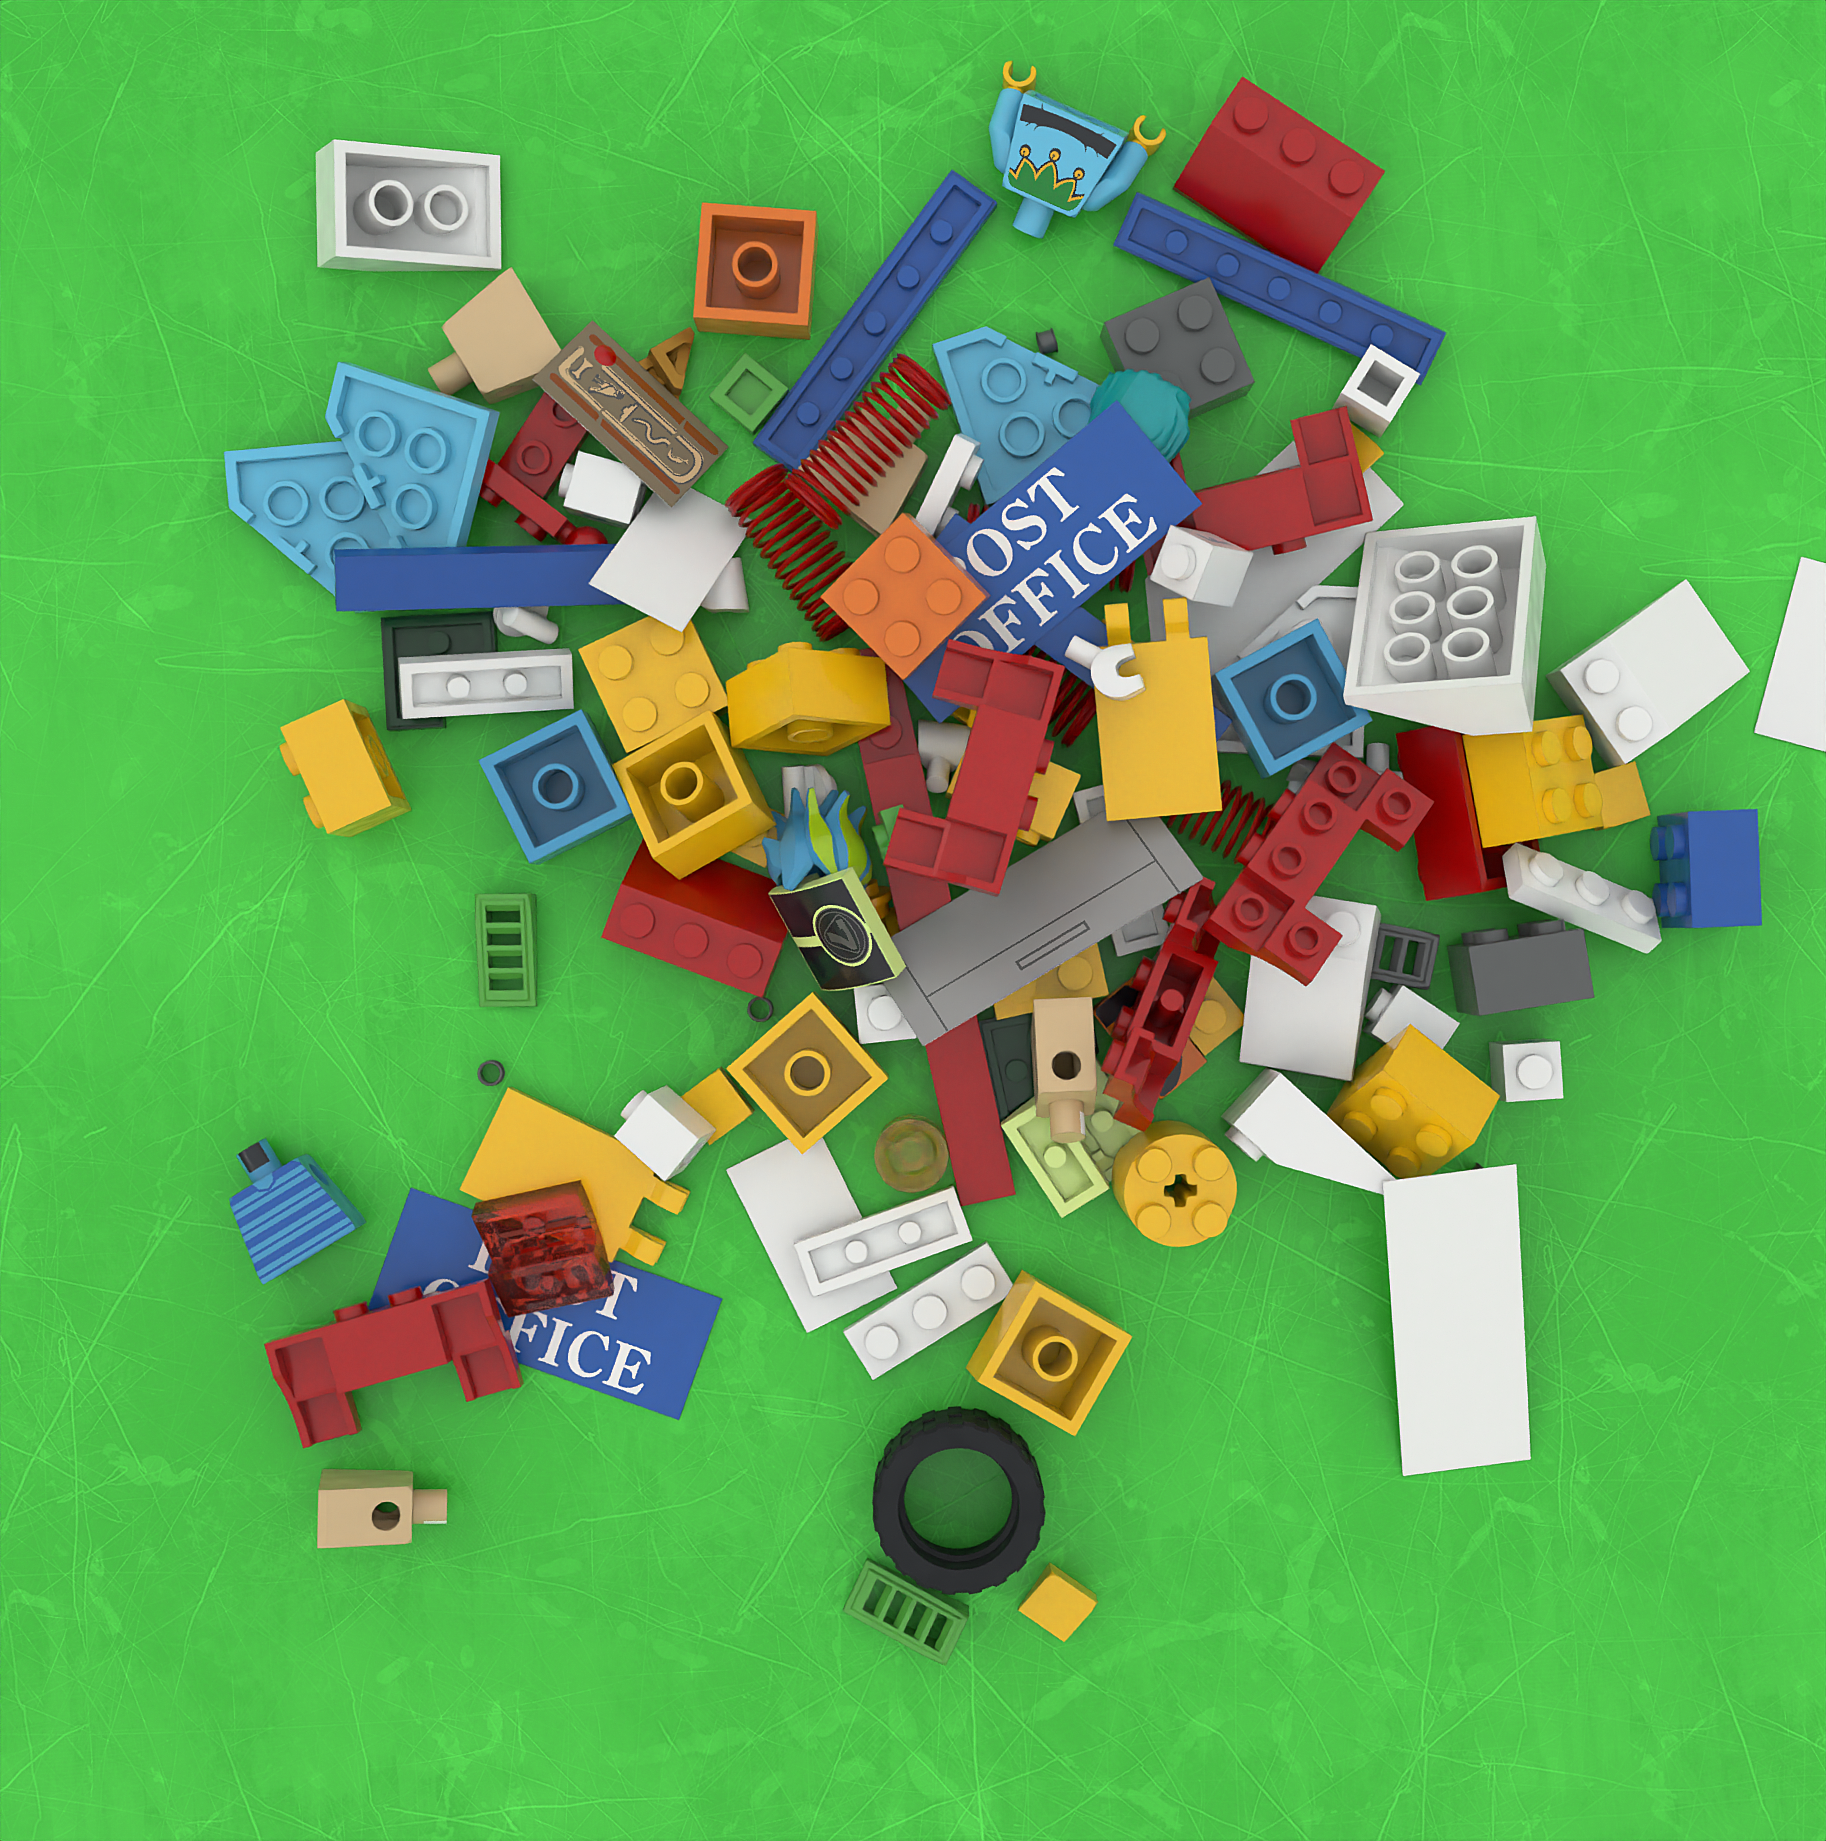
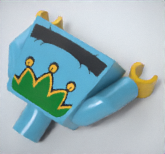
(1060, 154)

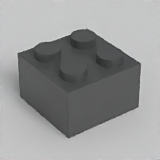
(1186, 343)
(1520, 971)

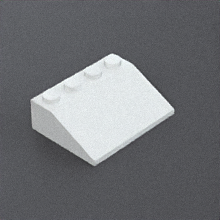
(1450, 625)

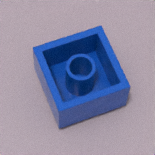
(1707, 869)

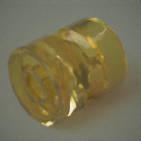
(911, 1153)

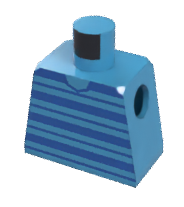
(288, 1210)

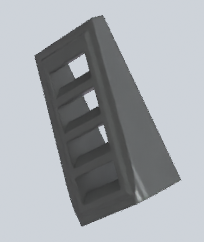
(1423, 961)

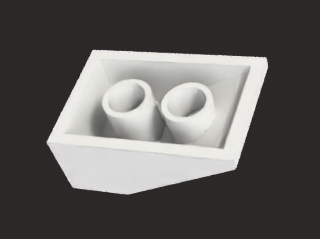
(407, 208)
(1648, 675)
(1318, 1024)
(1291, 1131)

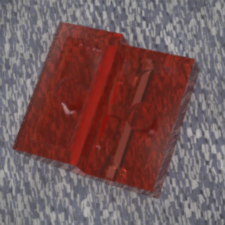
(544, 1249)

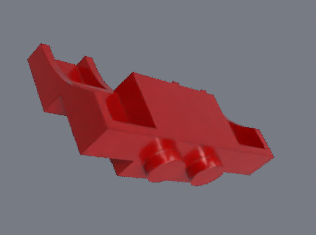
(1287, 503)
(991, 791)
(1283, 870)
(1169, 998)
(385, 1343)

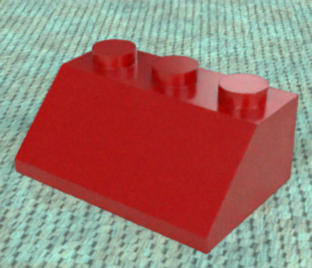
(1277, 177)
(1449, 834)
(707, 922)

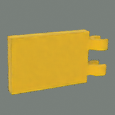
(1162, 742)
(544, 1147)

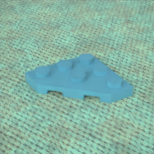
(1011, 404)
(412, 453)
(304, 503)

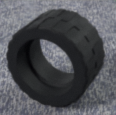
(958, 1568)

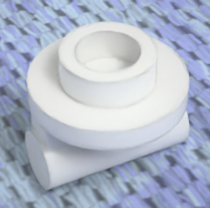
(526, 621)
(805, 777)

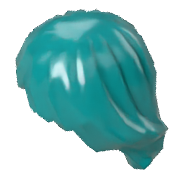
(1152, 403)

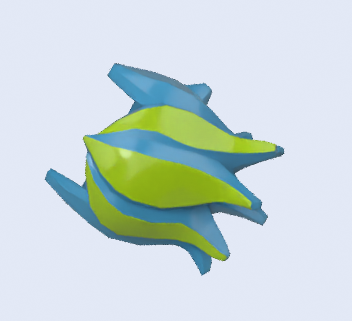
(817, 840)

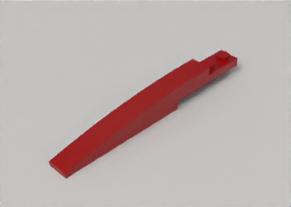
(958, 1056)

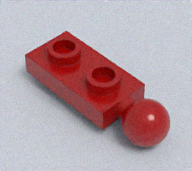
(548, 440)
(535, 514)

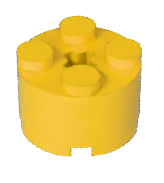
(1196, 1206)

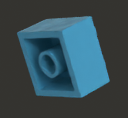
(1288, 699)
(557, 787)

